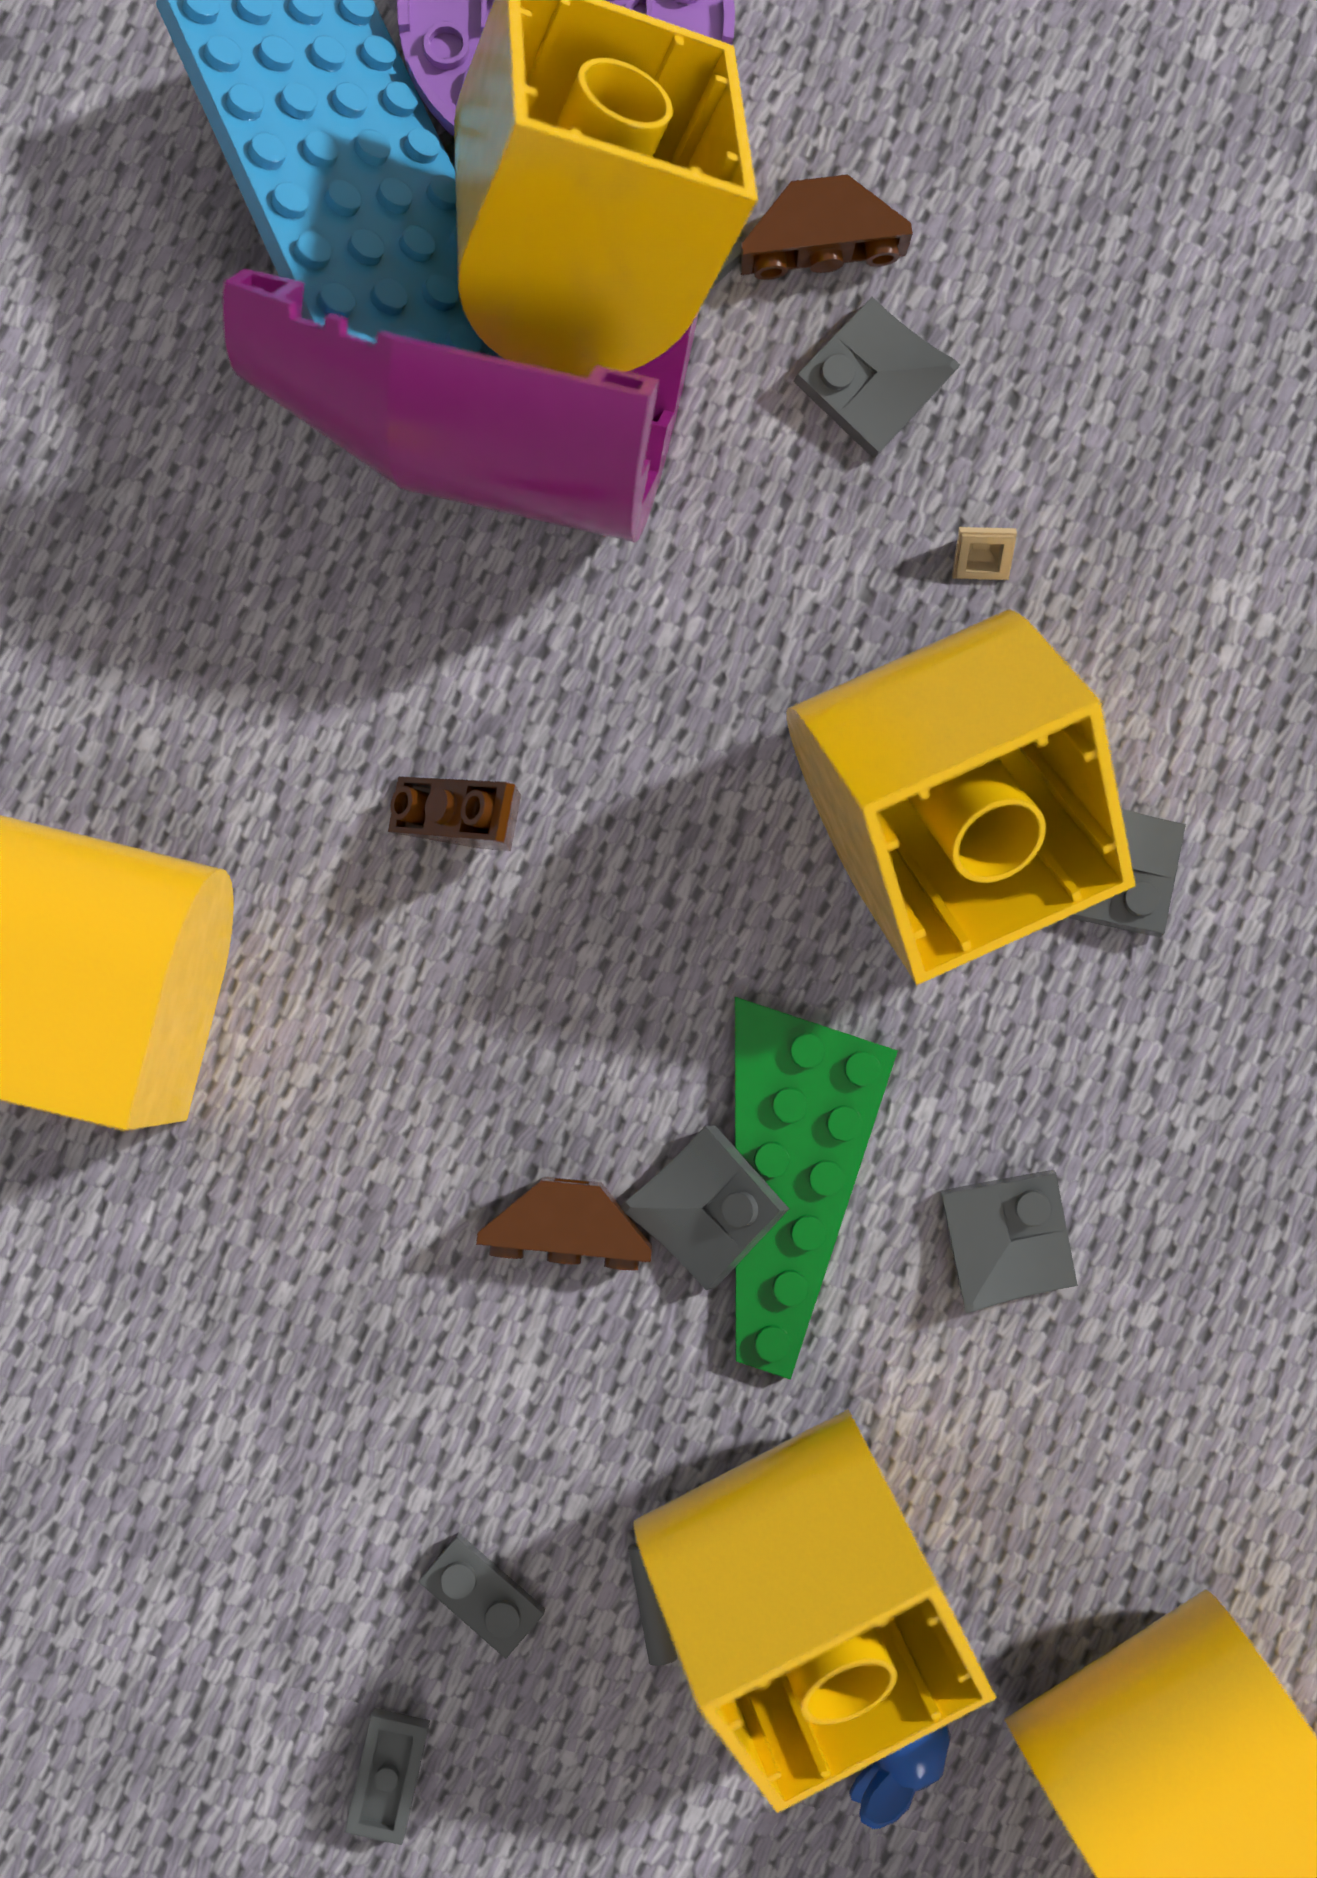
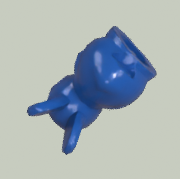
(890, 1783)

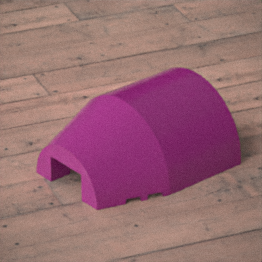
(461, 419)

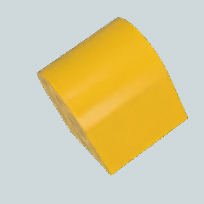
(595, 182)
(967, 792)
(106, 975)
(807, 1613)
(1178, 1755)

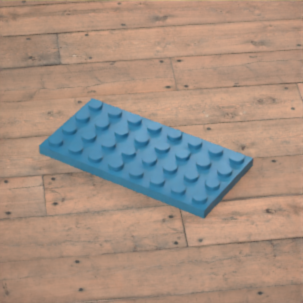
(332, 159)

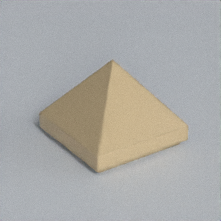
(984, 553)

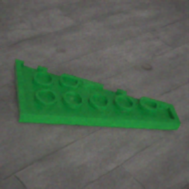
(804, 1127)

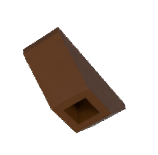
(822, 227)
(456, 811)
(567, 1222)

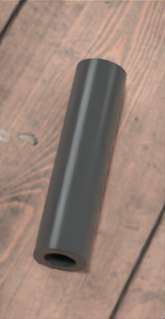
(656, 1632)

